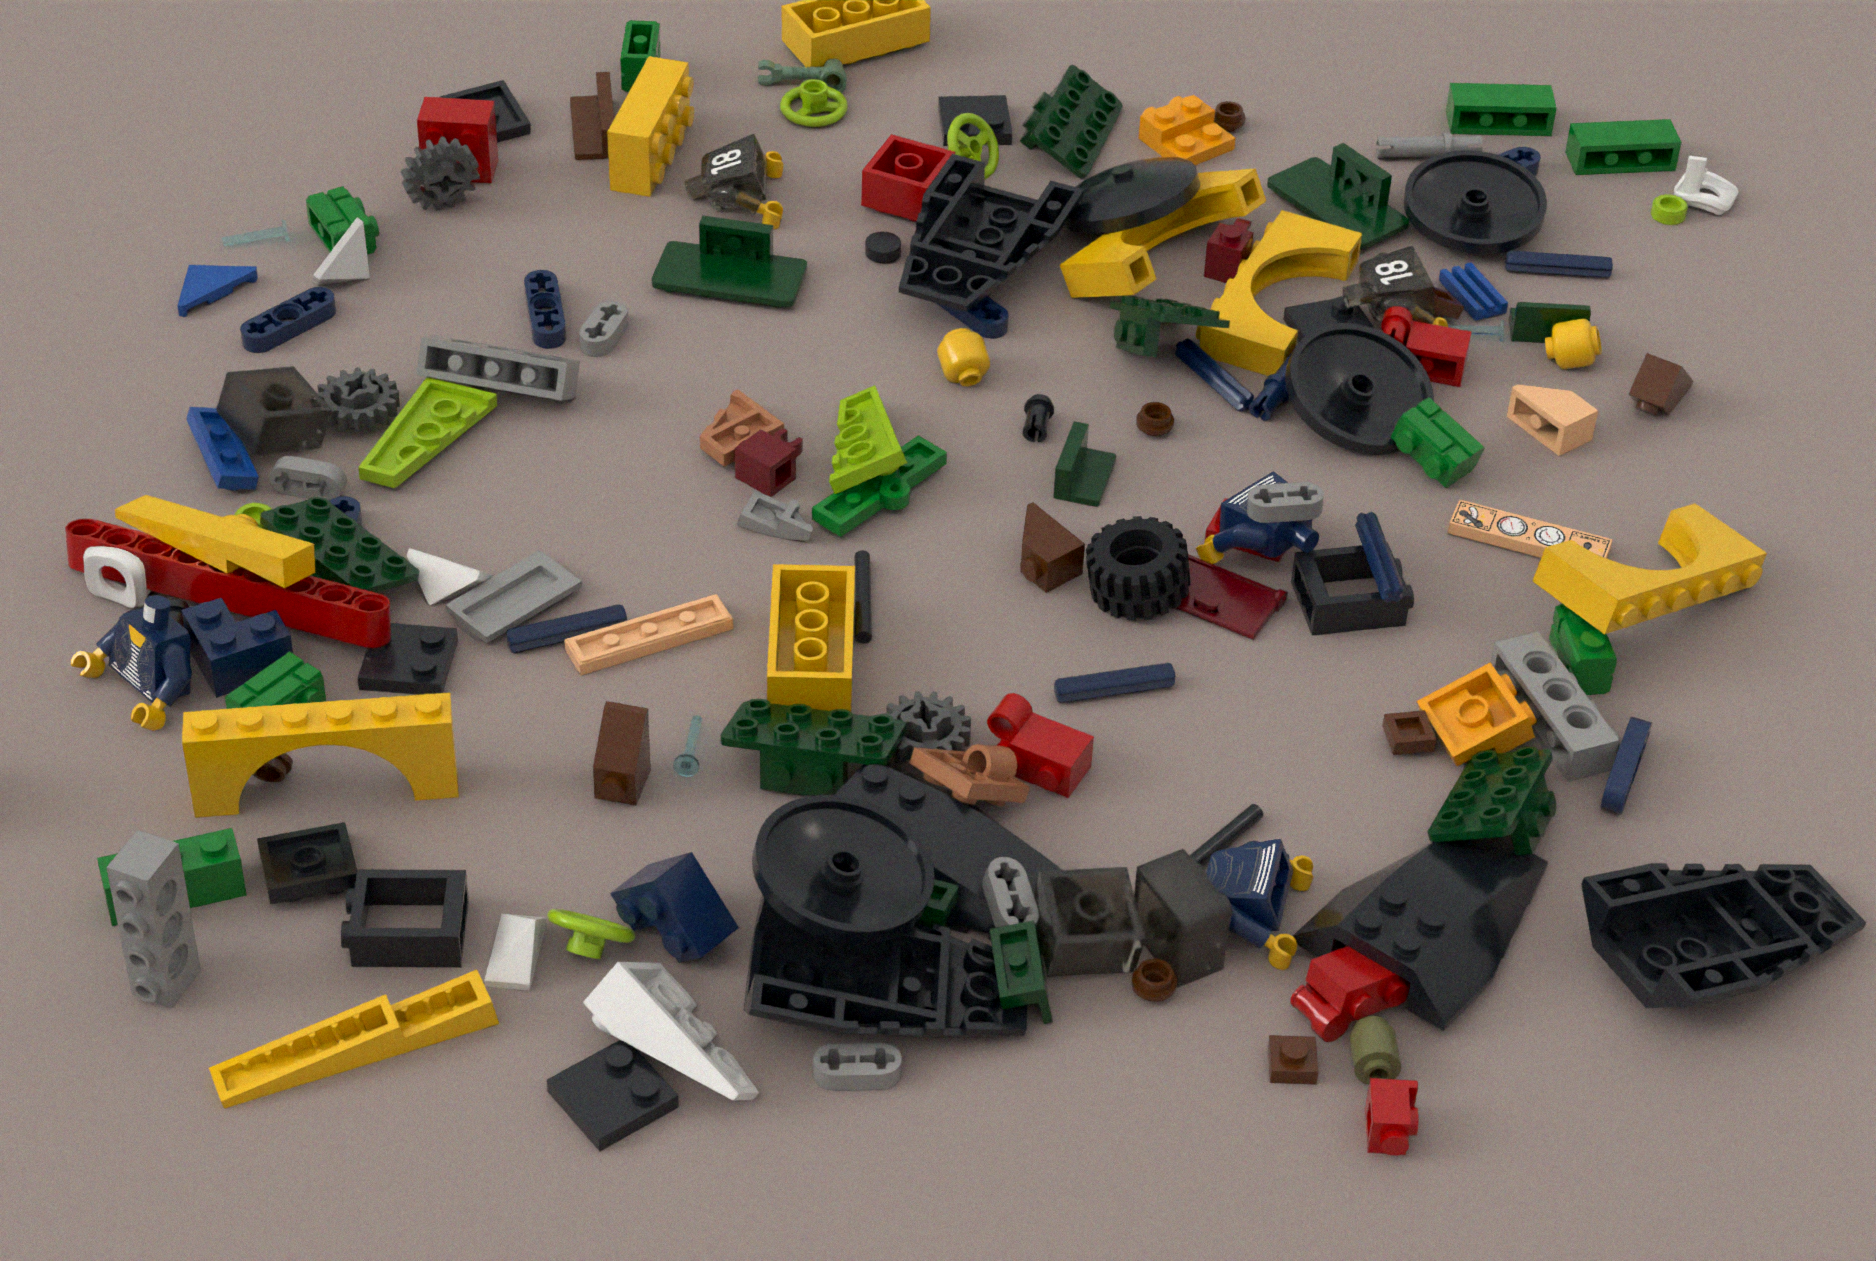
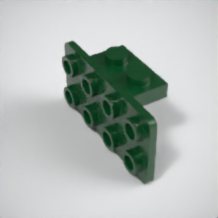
(1072, 121)
(1344, 194)
(731, 263)
(1142, 318)
(341, 546)
(809, 747)
(1498, 799)

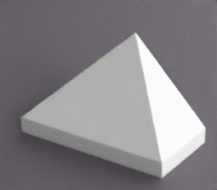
(347, 259)
(443, 578)
(515, 952)

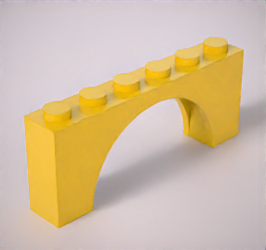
(1289, 249)
(1119, 260)
(1617, 595)
(231, 744)

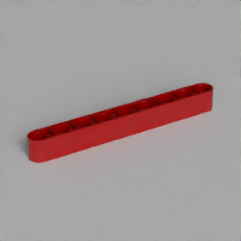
(307, 605)

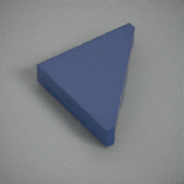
(212, 283)

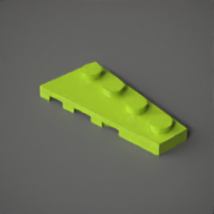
(423, 428)
(865, 441)

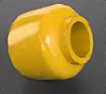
(1574, 344)
(963, 356)

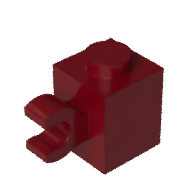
(1227, 249)
(767, 461)

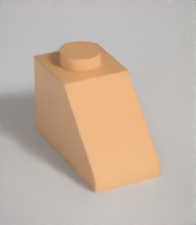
(1553, 416)

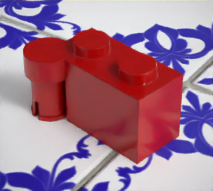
(1438, 348)
(1346, 989)

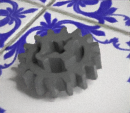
(440, 173)
(360, 399)
(930, 724)

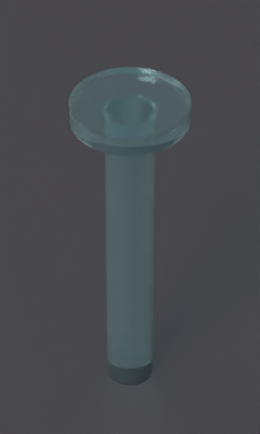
(258, 235)
(1483, 330)
(686, 763)

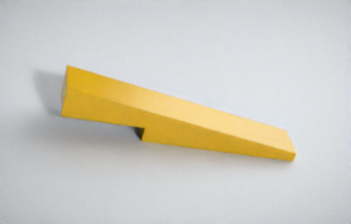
(222, 541)
(357, 1039)

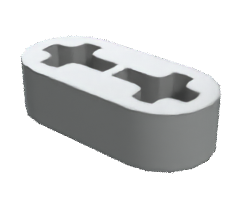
(603, 328)
(307, 478)
(1285, 502)
(1004, 899)
(857, 1066)

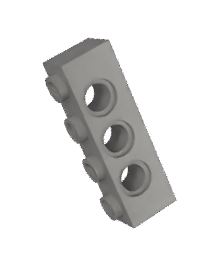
(498, 367)
(1564, 715)
(154, 918)

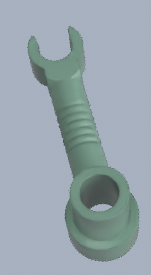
(831, 73)

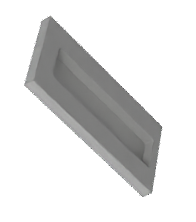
(512, 597)

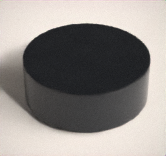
(883, 247)

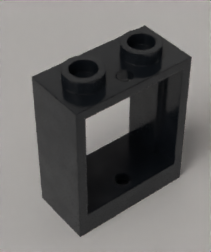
(1344, 612)
(407, 945)

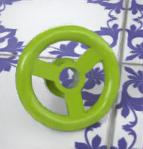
(814, 100)
(972, 146)
(589, 932)

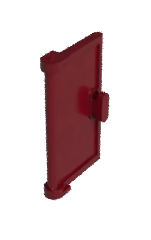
(1238, 601)

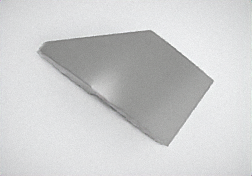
(774, 518)

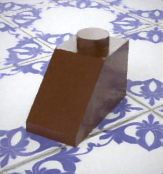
(1659, 385)
(1049, 551)
(622, 754)

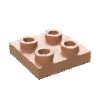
(973, 775)

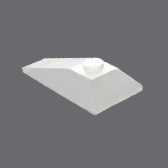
(655, 1015)

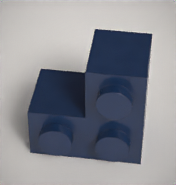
(232, 650)
(679, 903)

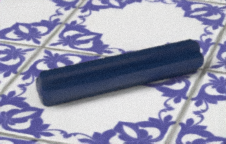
(1558, 264)
(1214, 374)
(1379, 557)
(559, 629)
(1114, 682)

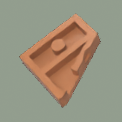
(735, 424)

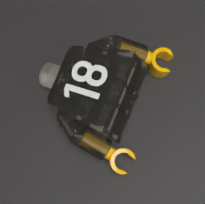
(738, 179)
(1394, 281)

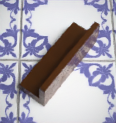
(592, 119)

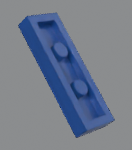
(222, 450)

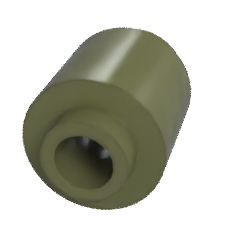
(1374, 1049)

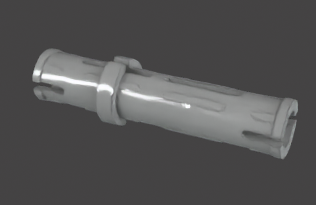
(1425, 146)

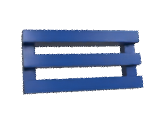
(1478, 290)

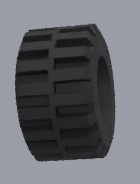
(1138, 568)

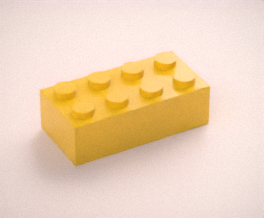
(852, 28)
(650, 126)
(811, 636)

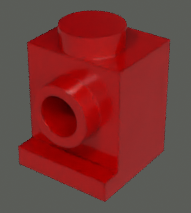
(1391, 1115)

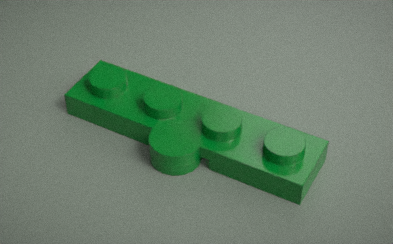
(854, 505)

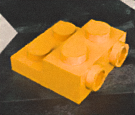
(1185, 130)
(1478, 715)

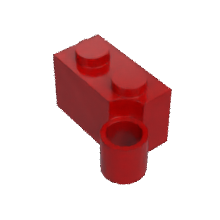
(1044, 749)

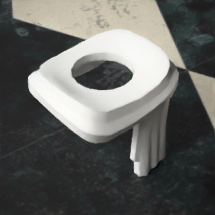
(1698, 177)
(127, 564)

